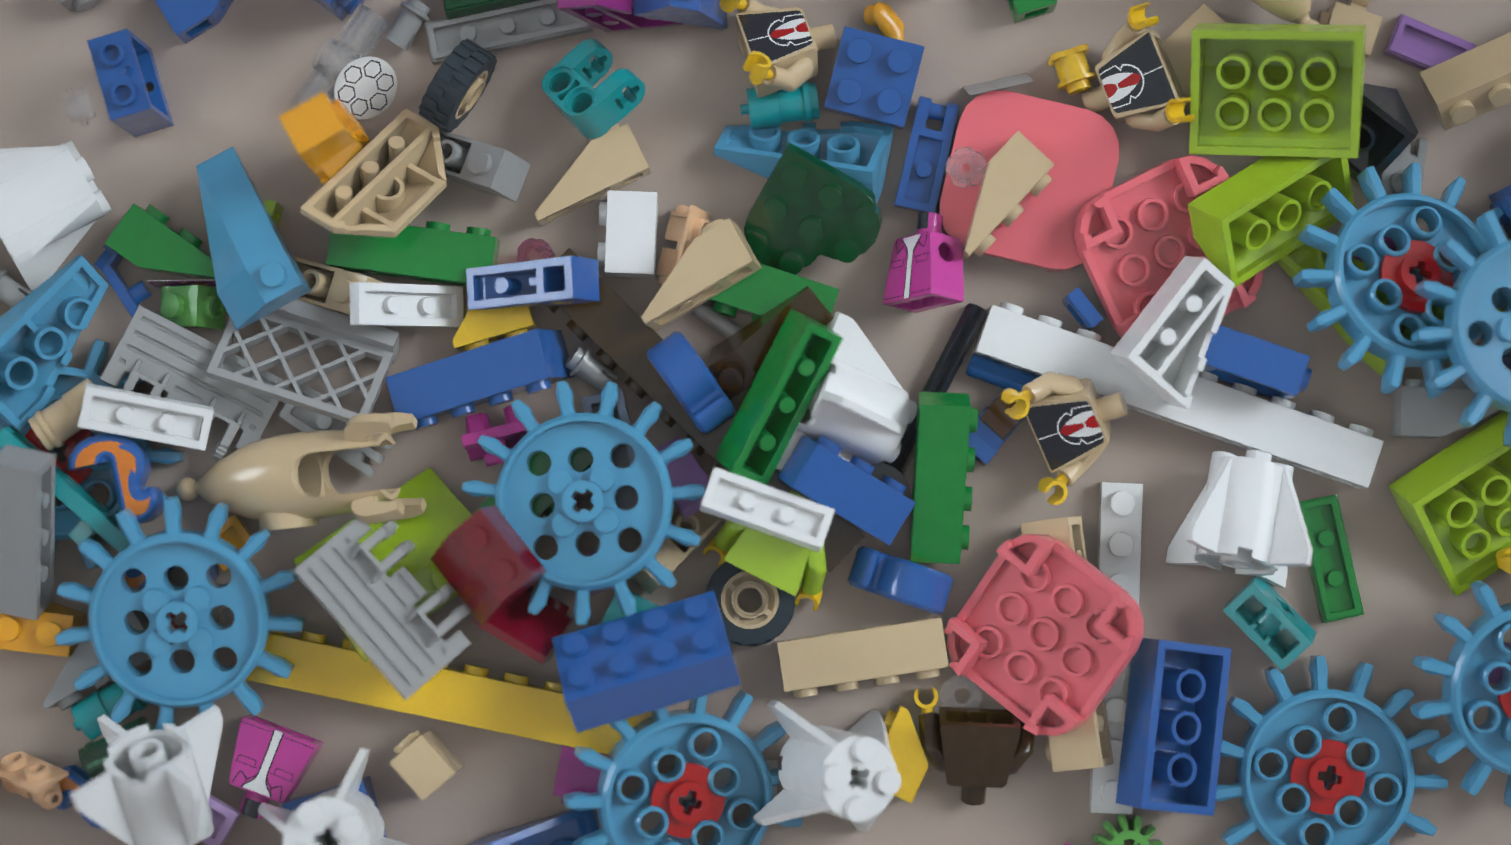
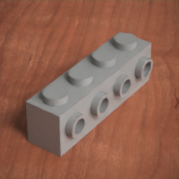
(26, 531)

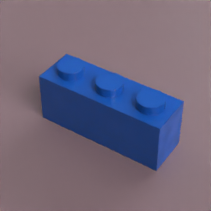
(847, 487)

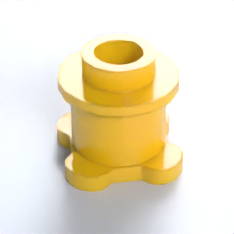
(1073, 69)

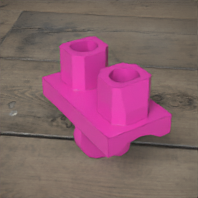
(479, 424)

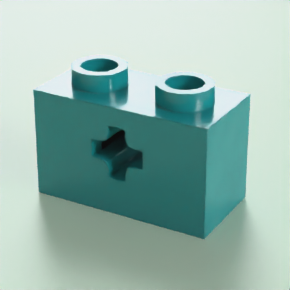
(1270, 622)

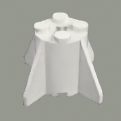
(46, 207)
(857, 402)
(1245, 520)
(833, 770)
(155, 782)
(341, 809)

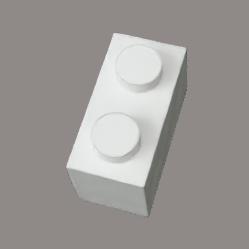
(630, 234)

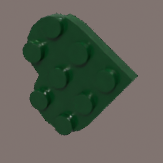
(810, 213)

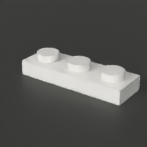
(406, 305)
(145, 416)
(767, 509)

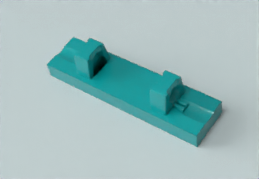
(93, 514)

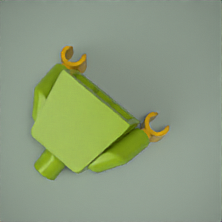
(773, 559)

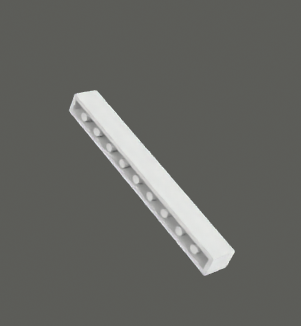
(1215, 411)

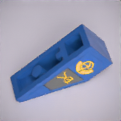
(533, 283)

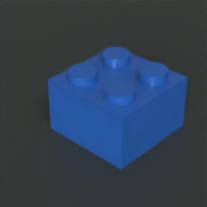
(873, 78)

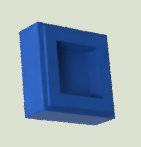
(1082, 309)

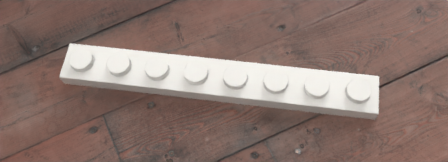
(1120, 561)

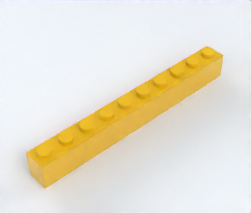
(450, 696)

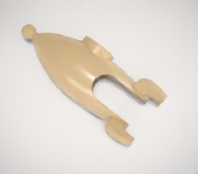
(288, 482)

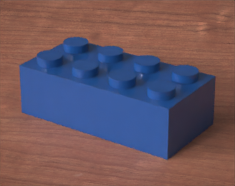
(645, 661)
(1173, 727)

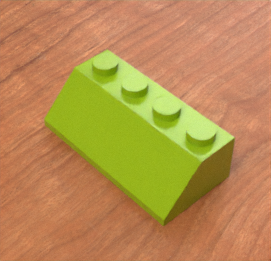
(1262, 210)

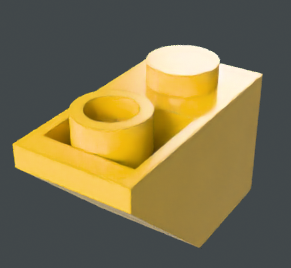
(489, 325)
(906, 751)

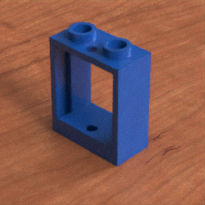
(124, 70)
(1257, 363)

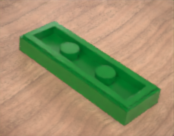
(1331, 560)

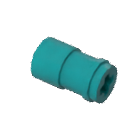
(782, 106)
(98, 704)

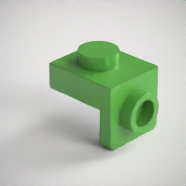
(193, 306)

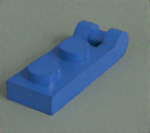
(926, 157)

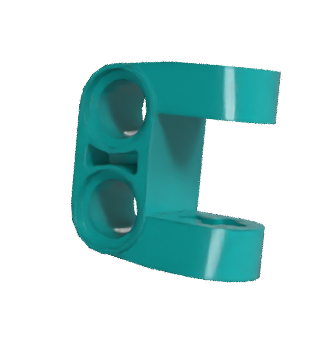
(586, 108)

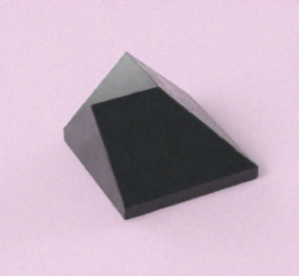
(1383, 131)

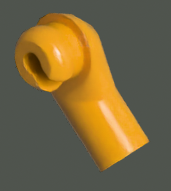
(885, 19)

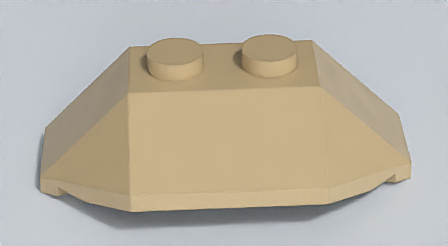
(384, 181)

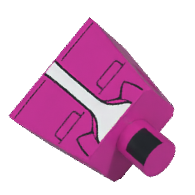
(925, 268)
(269, 762)

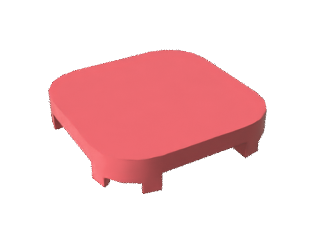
(1085, 165)
(1141, 233)
(1045, 634)

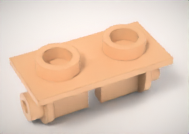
(683, 227)
(32, 778)

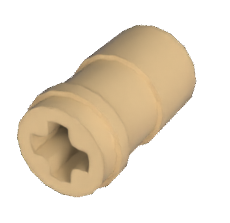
(59, 419)

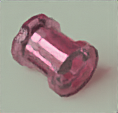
(538, 245)

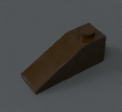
(740, 356)

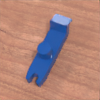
(131, 296)

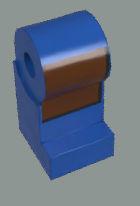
(992, 429)

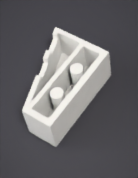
(1175, 329)

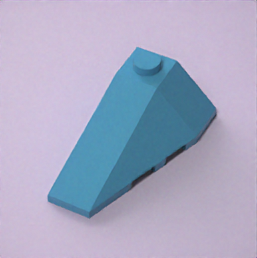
(854, 149)
(247, 250)
(40, 338)

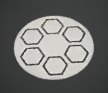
(366, 87)

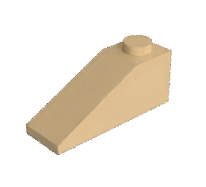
(602, 166)
(706, 268)

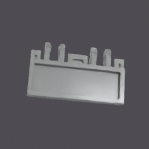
(178, 363)
(380, 609)

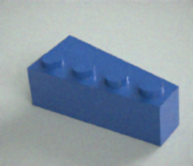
(480, 376)

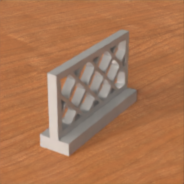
(324, 328)

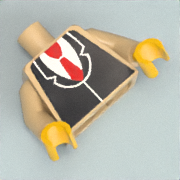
(778, 44)
(1138, 78)
(1067, 424)

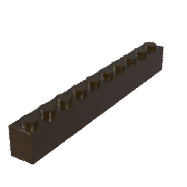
(625, 344)

